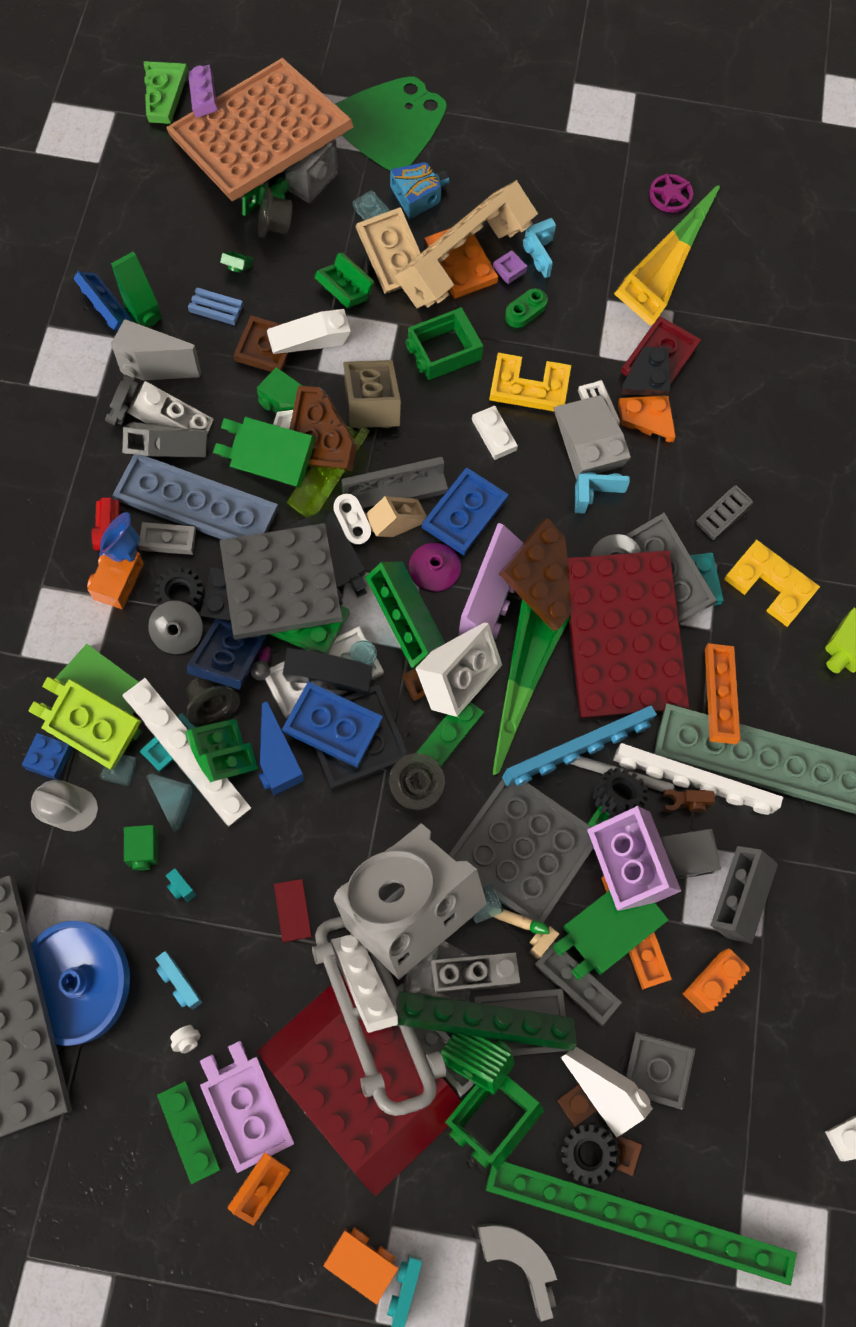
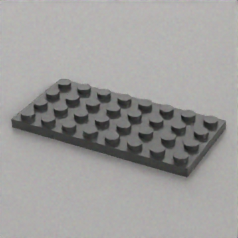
(29, 1060)

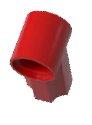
(106, 511)

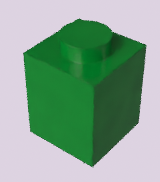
(140, 847)

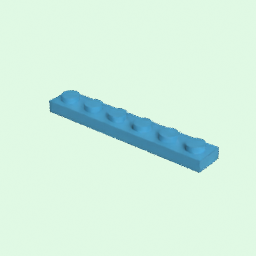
(571, 751)

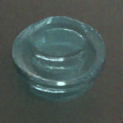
(363, 652)

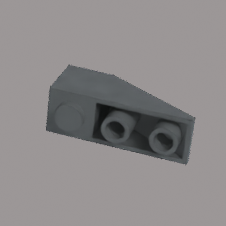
(163, 441)

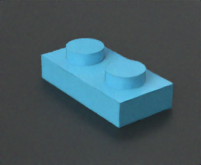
(171, 972)

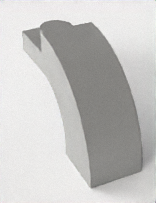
(511, 1244)

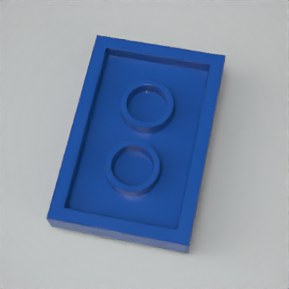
(465, 511)
(332, 724)

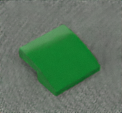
(221, 750)

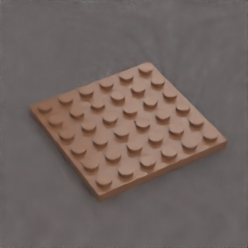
(260, 129)

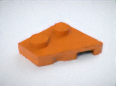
(648, 415)

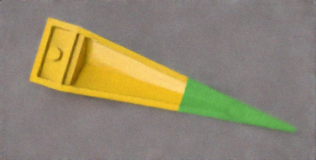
(653, 279)

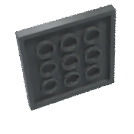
(280, 581)
(525, 848)

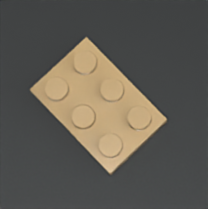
(388, 246)

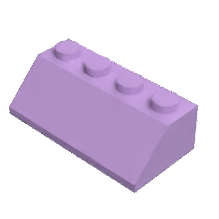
(490, 590)

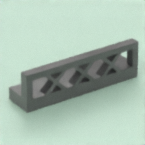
(418, 483)

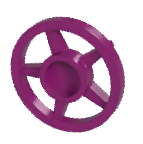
(671, 193)

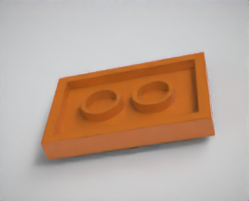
(466, 266)

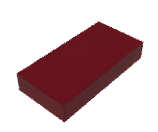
(292, 910)

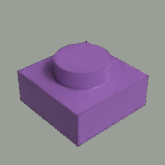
(510, 267)

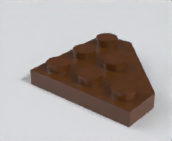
(318, 417)
(541, 574)

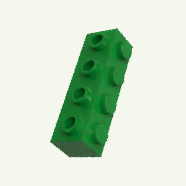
(404, 611)

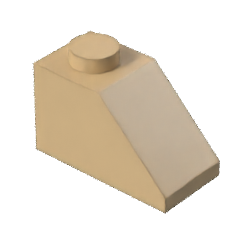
(395, 516)

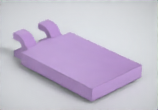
(244, 1108)

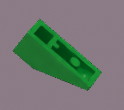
(136, 291)
(277, 391)

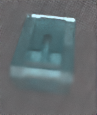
(172, 797)

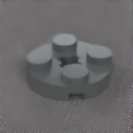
(124, 393)

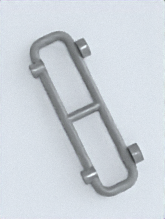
(428, 1066)

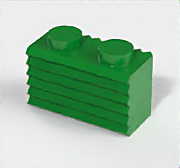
(479, 1060)

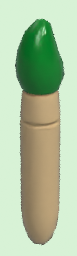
(523, 922)

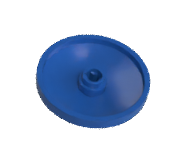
(81, 979)

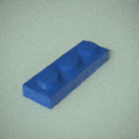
(102, 298)

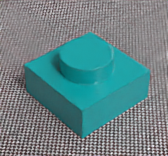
(179, 886)

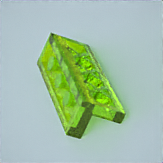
(320, 482)

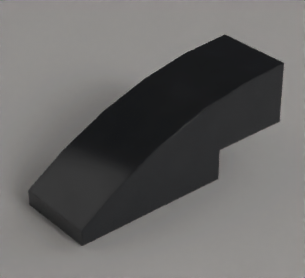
(327, 671)

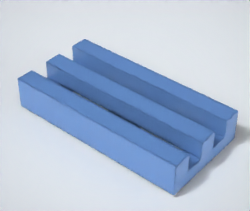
(217, 303)

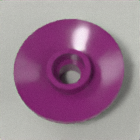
(434, 577)

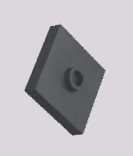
(661, 1069)

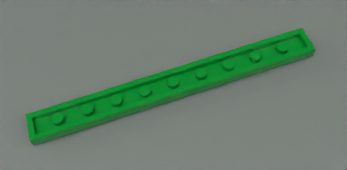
(642, 1222)

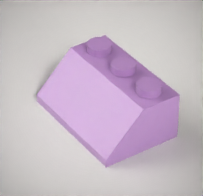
(633, 859)

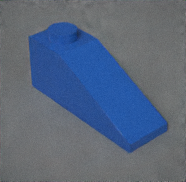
(276, 758)

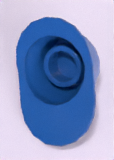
(120, 539)

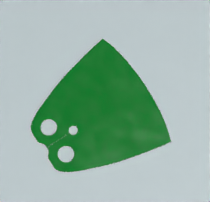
(386, 128)

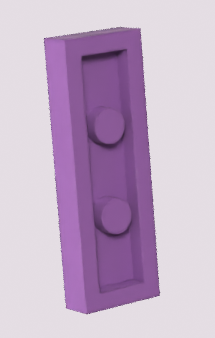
(202, 90)

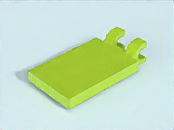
(87, 721)

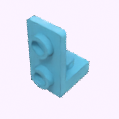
(535, 238)
(590, 482)

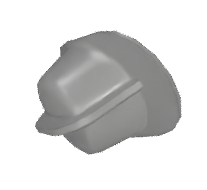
(64, 805)

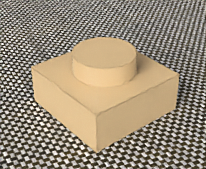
(542, 942)

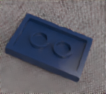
(223, 658)

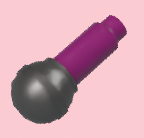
(261, 669)

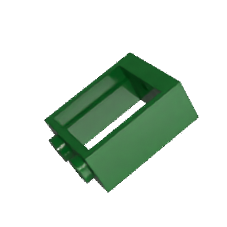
(453, 320)
(472, 1103)

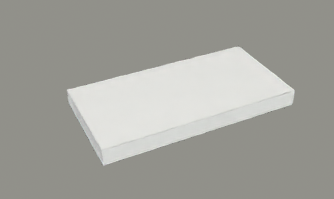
(288, 693)

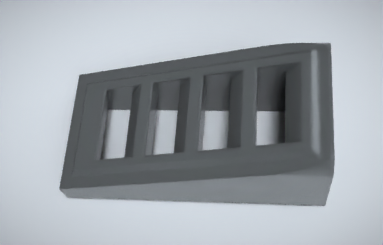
(736, 501)

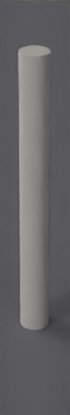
(601, 767)

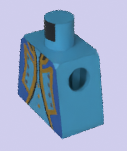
(417, 187)

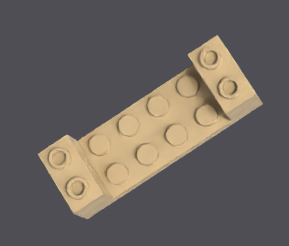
(507, 214)

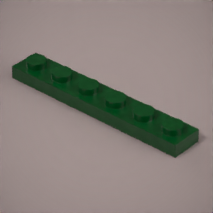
(485, 1021)

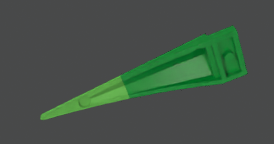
(530, 655)

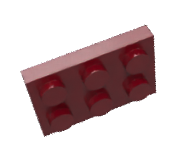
(666, 335)

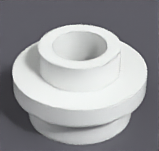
(185, 1039)

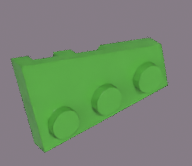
(163, 87)

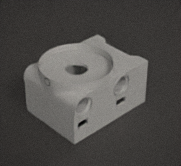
(414, 923)

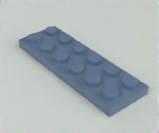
(193, 500)

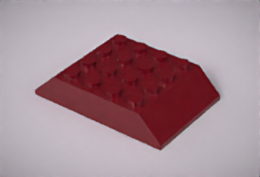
(323, 1075)

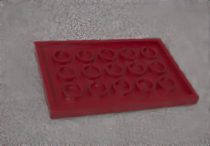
(625, 634)

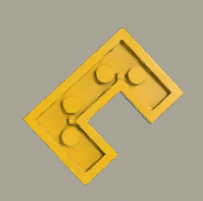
(543, 395)
(793, 585)

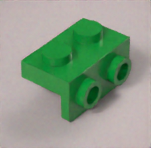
(345, 281)

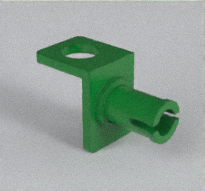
(278, 190)

